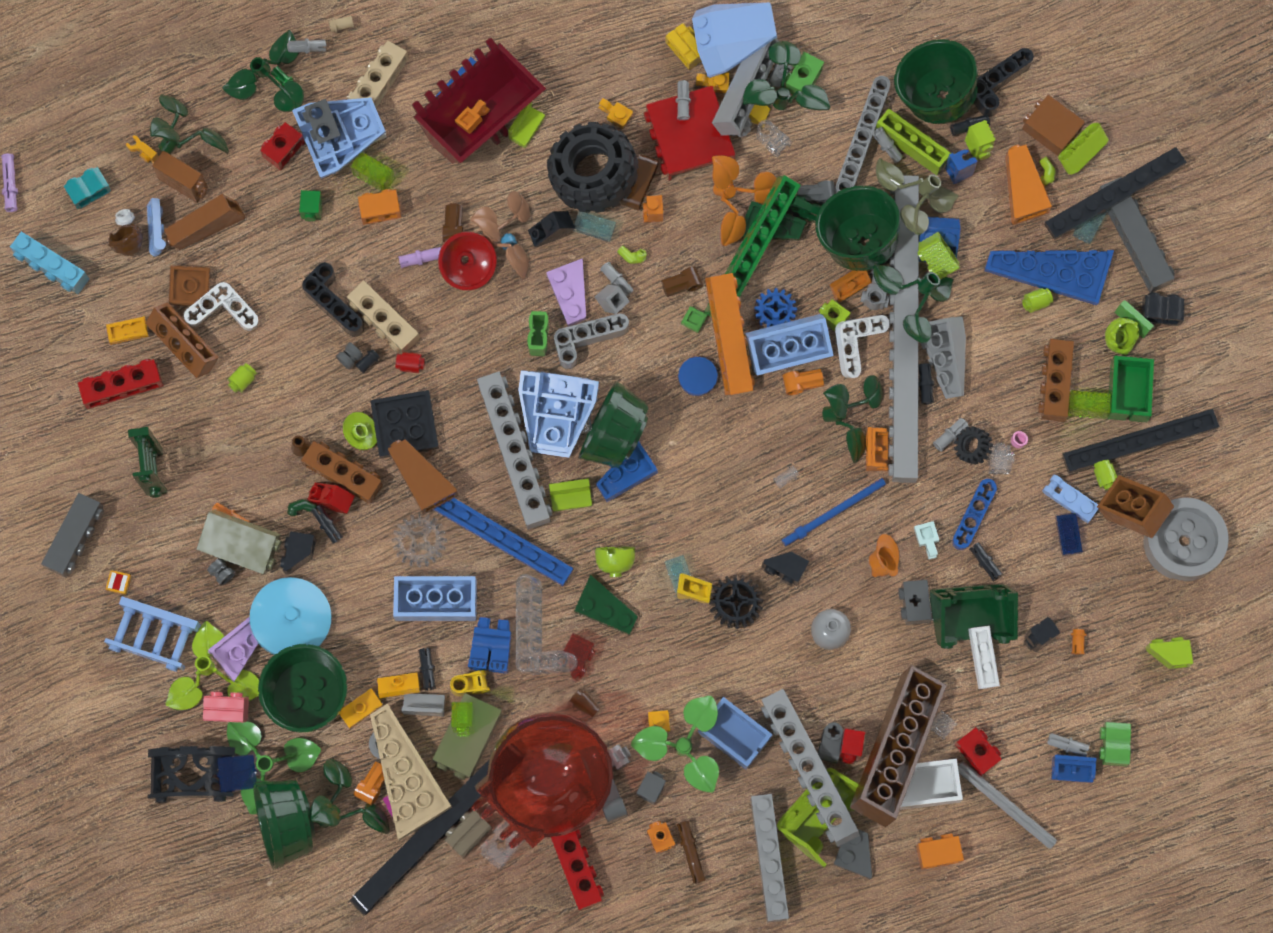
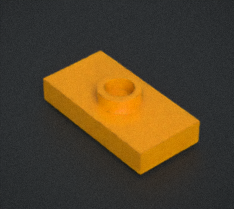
(127, 330)
(398, 685)
(360, 708)

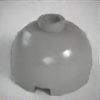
(830, 629)

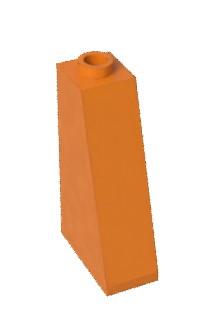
(1025, 187)

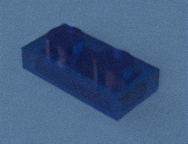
(1068, 534)

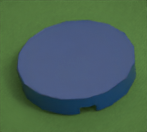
(697, 376)

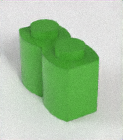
(538, 333)
(1115, 744)

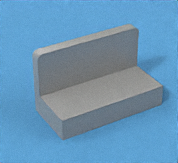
(424, 705)

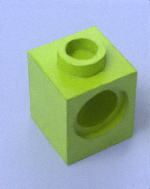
(833, 306)

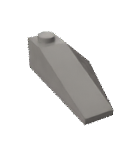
(947, 354)

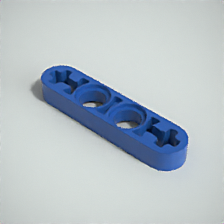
(974, 514)

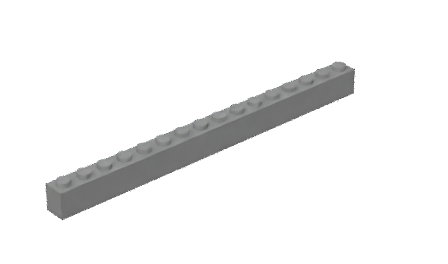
(905, 349)

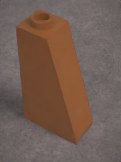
(204, 222)
(423, 480)

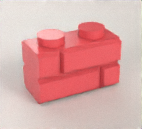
(225, 708)

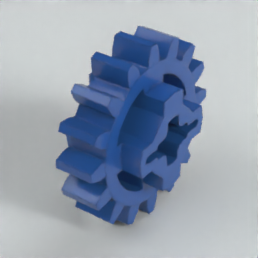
(767, 309)

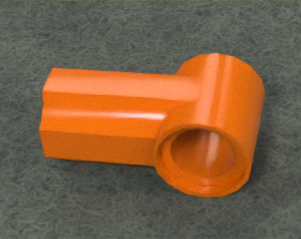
(798, 382)
(369, 788)

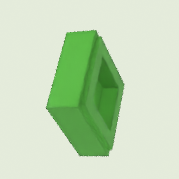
(694, 319)

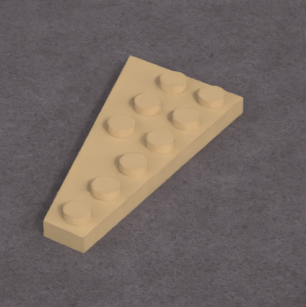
(409, 784)

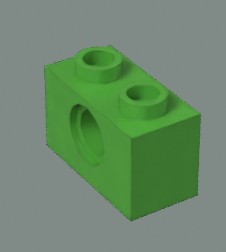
(810, 66)

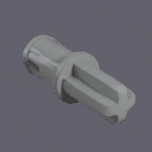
(306, 46)
(683, 100)
(887, 144)
(616, 278)
(950, 434)
(1068, 744)

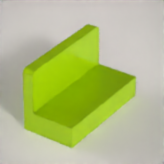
(525, 125)
(570, 495)

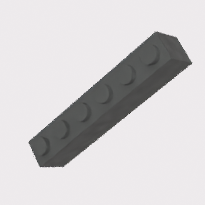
(1141, 243)

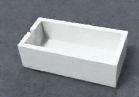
(933, 785)

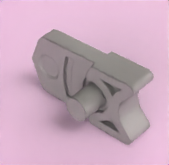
(776, 75)

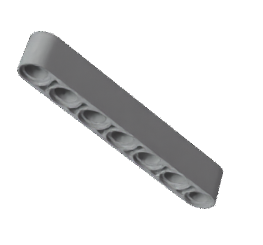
(866, 130)

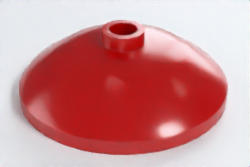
(476, 270)

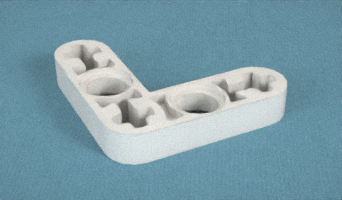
(226, 302)
(850, 338)

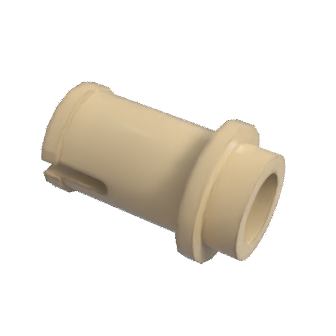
(341, 23)

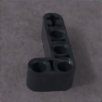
(1003, 77)
(335, 303)

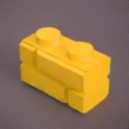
(683, 44)

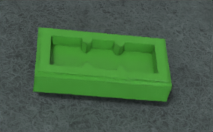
(1127, 311)

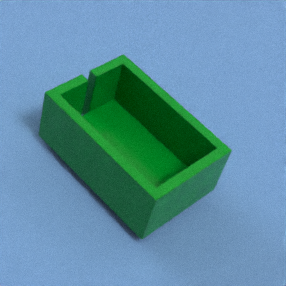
(1131, 388)

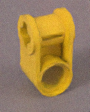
(471, 683)

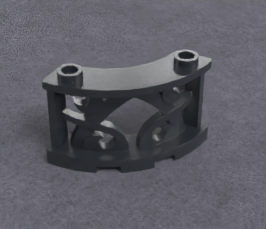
(166, 756)

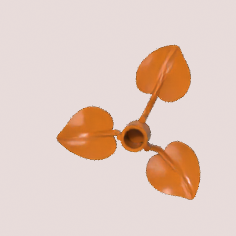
(724, 172)

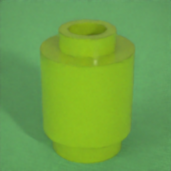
(1037, 300)
(241, 378)
(1105, 474)

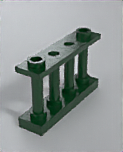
(148, 451)

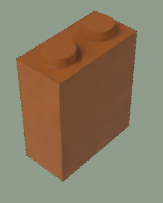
(1052, 124)
(180, 176)

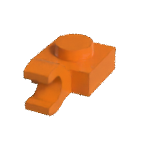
(471, 118)

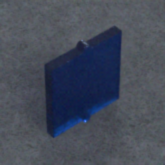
(236, 773)

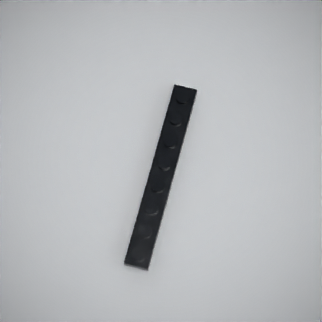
(1115, 193)
(1140, 440)

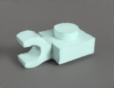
(927, 536)

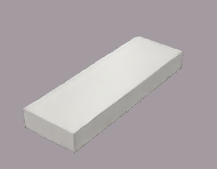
(983, 657)

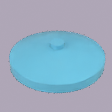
(289, 614)

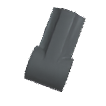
(818, 192)

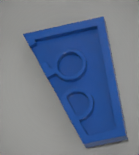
(628, 475)

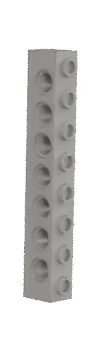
(496, 383)
(778, 703)

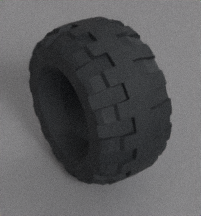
(599, 190)

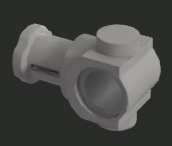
(874, 290)

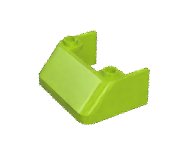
(801, 822)

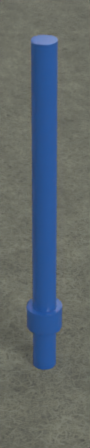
(801, 532)

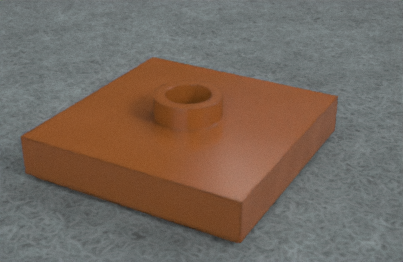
(188, 285)

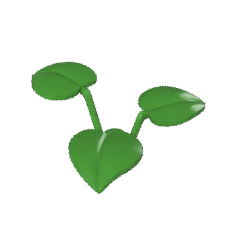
(244, 736)
(652, 743)

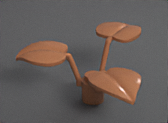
(487, 222)

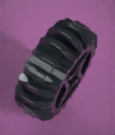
(745, 601)

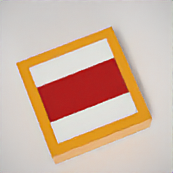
(118, 582)

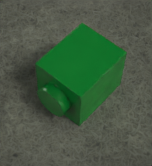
(310, 205)

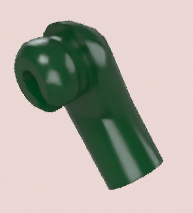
(301, 504)

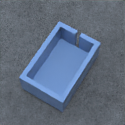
(737, 734)

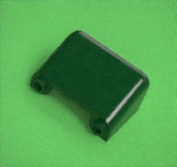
(973, 607)

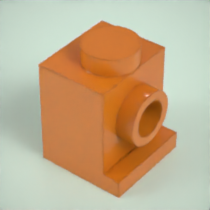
(653, 209)
(660, 845)

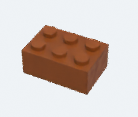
(1135, 506)

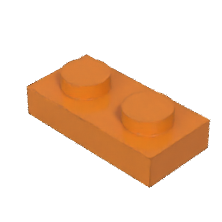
(849, 284)

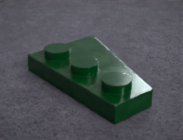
(788, 229)
(605, 608)

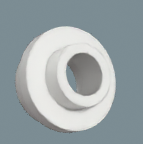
(124, 217)

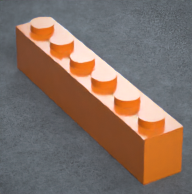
(729, 334)

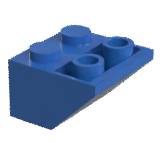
(947, 228)

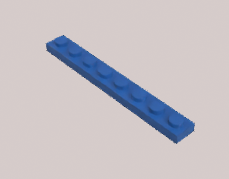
(506, 540)

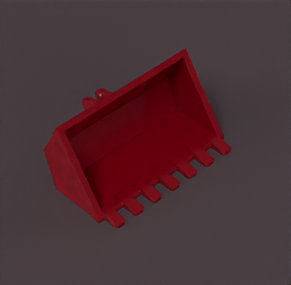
(495, 80)

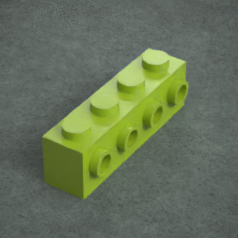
(914, 142)

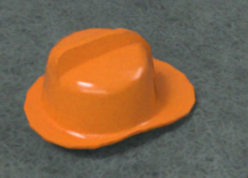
(885, 558)

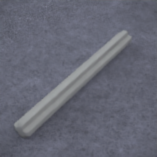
(1006, 805)

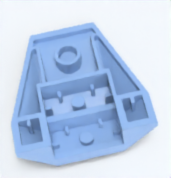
(732, 33)
(357, 125)
(555, 410)

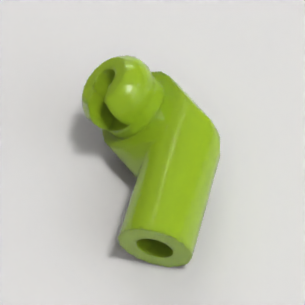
(1050, 171)
(632, 257)

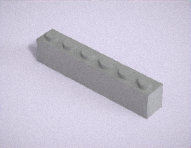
(732, 112)
(769, 858)

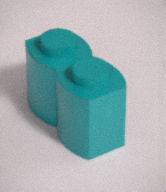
(87, 187)

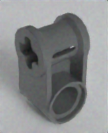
(830, 746)

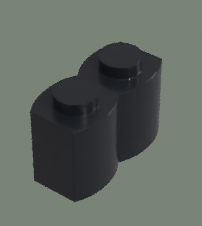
(1163, 309)

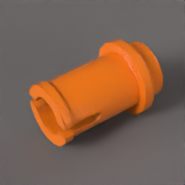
(1078, 640)

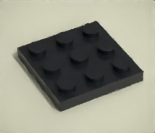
(404, 418)

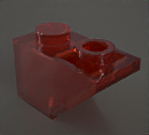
(583, 651)

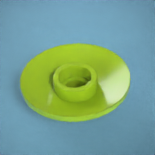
(364, 426)

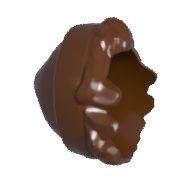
(126, 240)

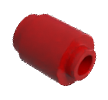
(410, 362)

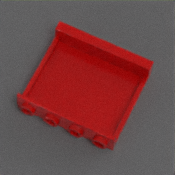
(688, 142)

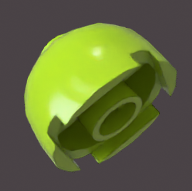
(615, 560)

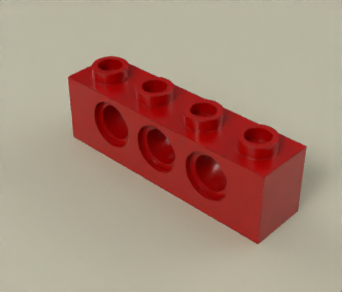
(131, 387)
(583, 899)

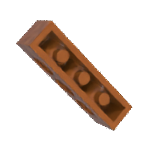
(182, 340)
(1064, 351)
(365, 492)

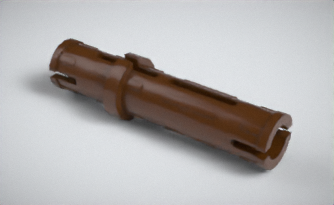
(688, 843)

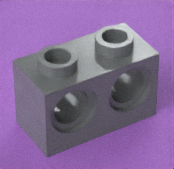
(325, 120)

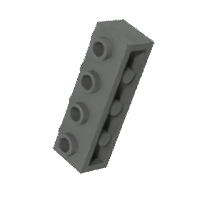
(72, 535)

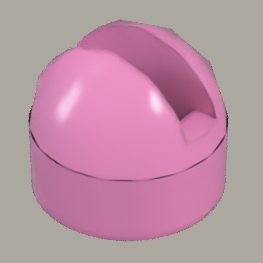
(1021, 439)

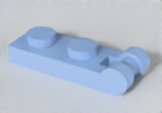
(155, 228)
(1071, 499)

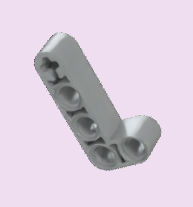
(592, 336)

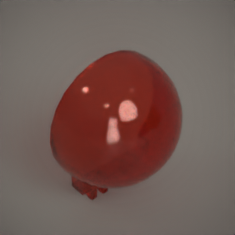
(546, 777)

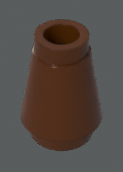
(300, 450)
(584, 703)

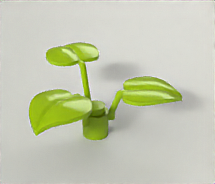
(184, 691)

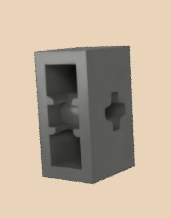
(919, 591)

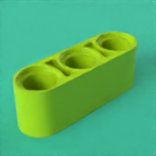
(1083, 148)

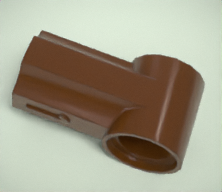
(453, 220)
(687, 280)

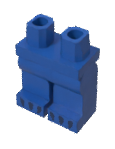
(491, 640)

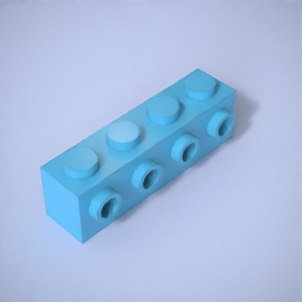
(49, 262)

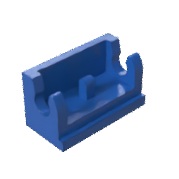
(958, 168)
(1073, 768)

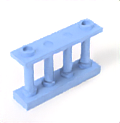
(149, 613)

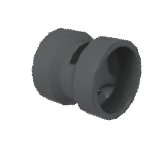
(349, 355)
(221, 571)

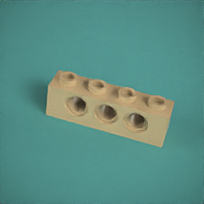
(388, 74)
(365, 294)

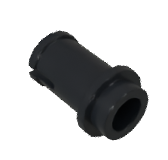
(367, 361)

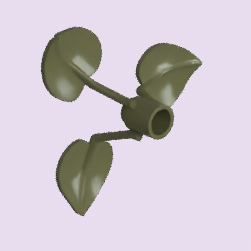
(939, 198)

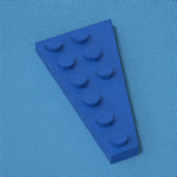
(1062, 272)

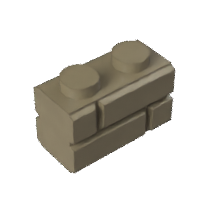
(467, 833)

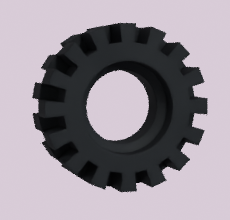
(964, 442)

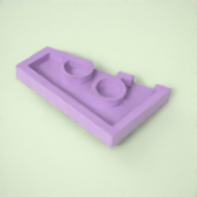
(569, 290)
(234, 649)

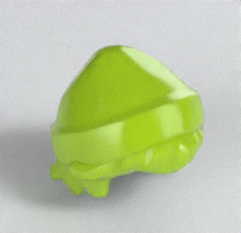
(1121, 335)

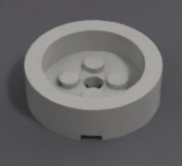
(1206, 541)

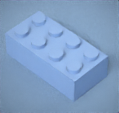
(789, 344)
(435, 598)

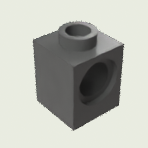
(651, 787)

